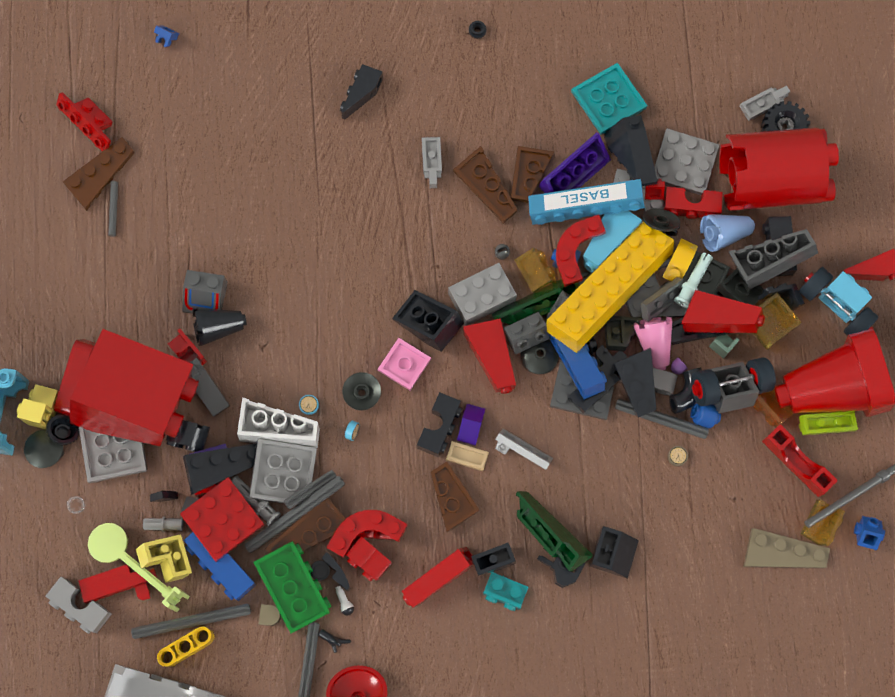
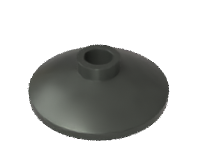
(661, 220)
(537, 364)
(358, 382)

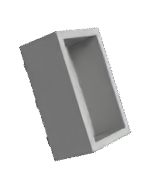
(482, 294)

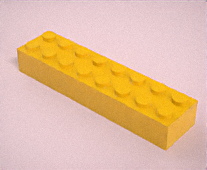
(610, 286)

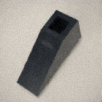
(364, 88)

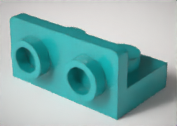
(505, 591)

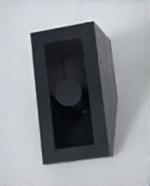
(493, 559)

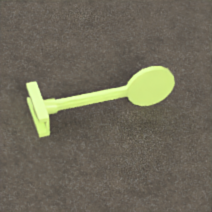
(109, 543)

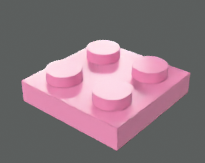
(404, 364)

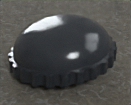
(61, 430)

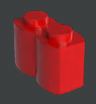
(368, 559)

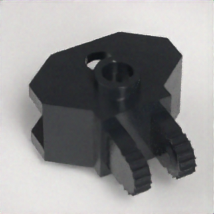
(562, 575)

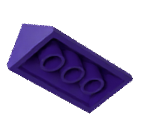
(577, 167)

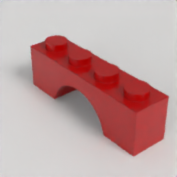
(814, 476)

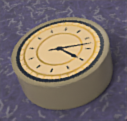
(677, 456)

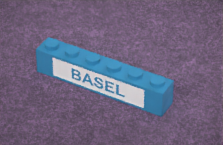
(586, 202)

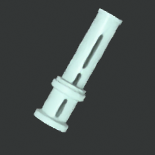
(690, 286)

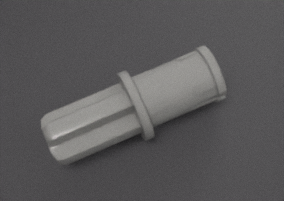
(163, 524)

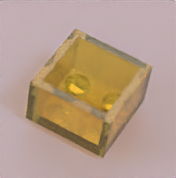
(778, 321)

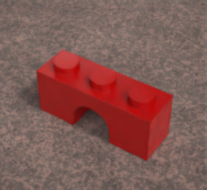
(677, 203)

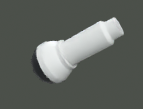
(347, 607)

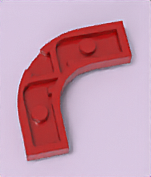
(569, 243)
(361, 522)

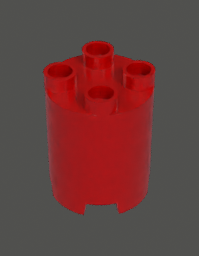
(778, 168)

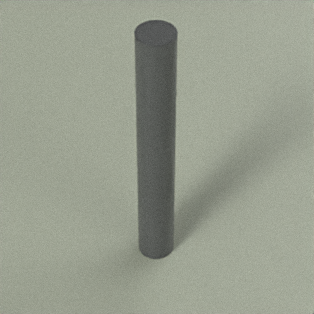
(113, 209)

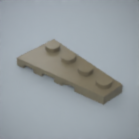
(774, 550)

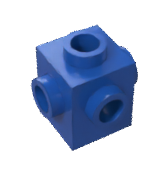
(869, 532)

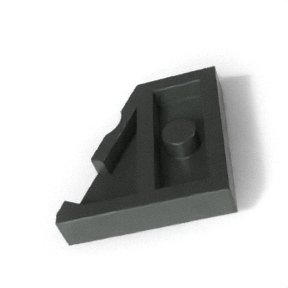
(619, 332)

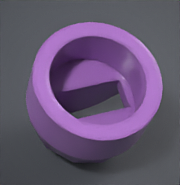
(678, 366)

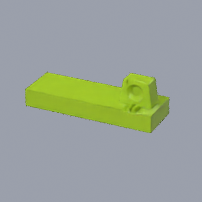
(828, 423)

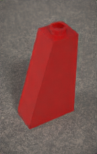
(721, 315)
(491, 351)
(438, 577)

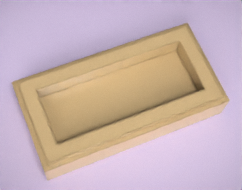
(467, 456)

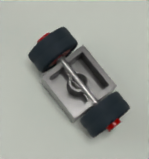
(733, 385)

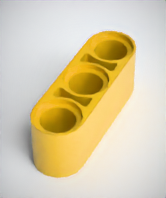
(175, 647)

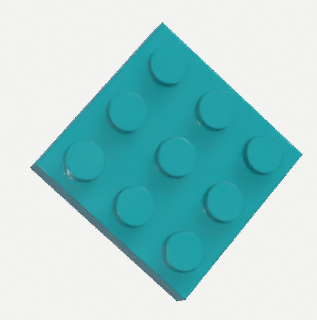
(608, 98)

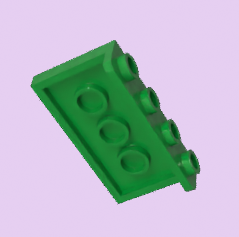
(292, 586)

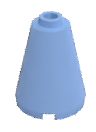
(724, 230)

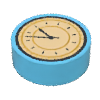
(308, 404)
(352, 430)

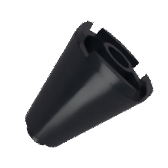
(216, 324)

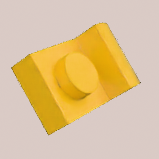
(680, 260)

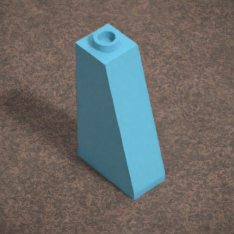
(618, 229)

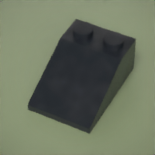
(429, 320)

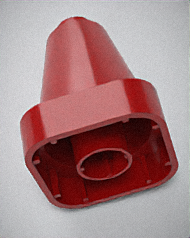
(841, 380)

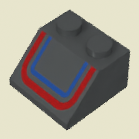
(203, 291)

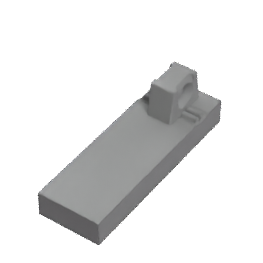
(509, 441)

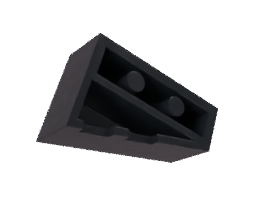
(638, 381)

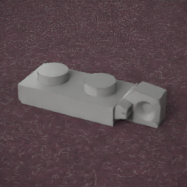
(762, 102)
(432, 159)

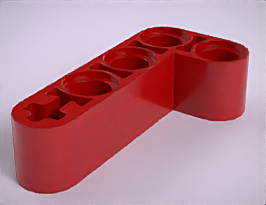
(76, 363)

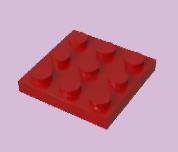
(222, 519)

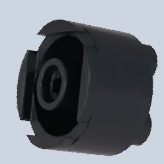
(191, 435)

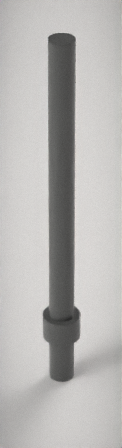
(881, 477)

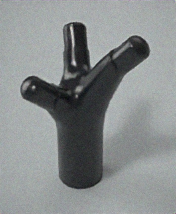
(332, 640)

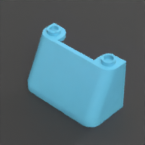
(10, 383)

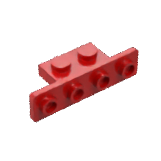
(87, 118)

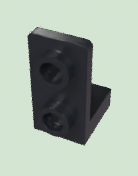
(788, 293)

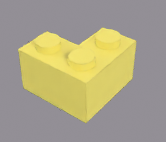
(39, 407)
(169, 554)

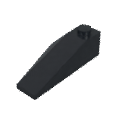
(631, 147)

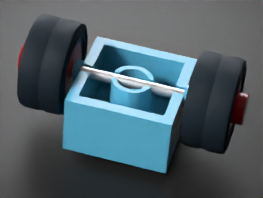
(842, 297)

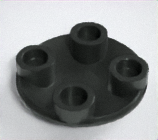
(41, 450)

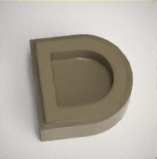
(268, 615)

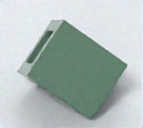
(723, 345)

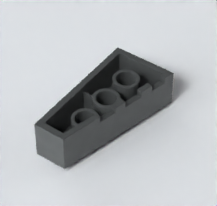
(773, 257)

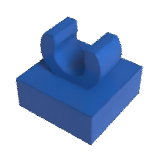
(166, 33)

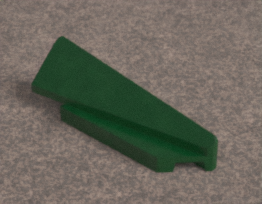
(539, 301)
(551, 532)

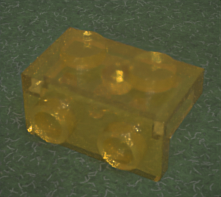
(824, 531)

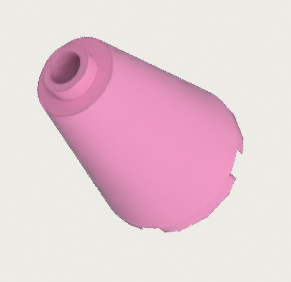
(657, 336)

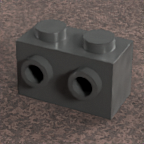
(526, 333)

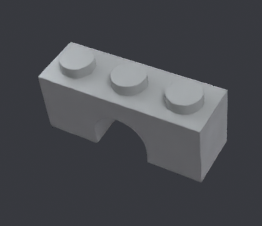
(63, 596)

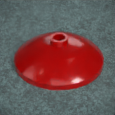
(357, 682)

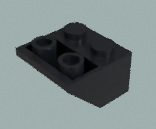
(614, 552)

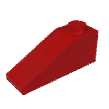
(875, 269)

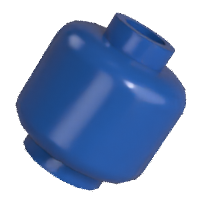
(705, 415)

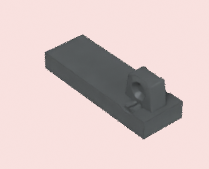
(661, 299)
(208, 390)

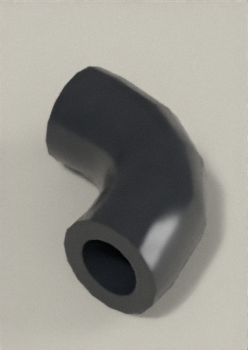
(684, 399)

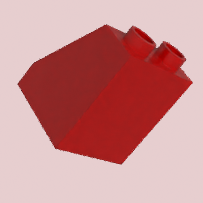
(131, 391)

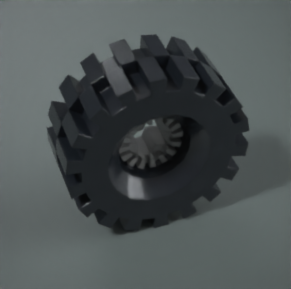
(784, 114)

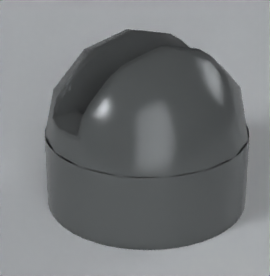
(504, 254)

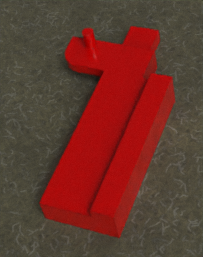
(114, 582)

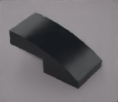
(339, 576)

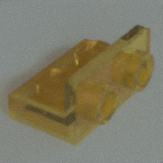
(535, 269)

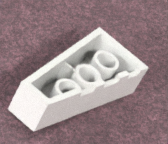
(272, 424)

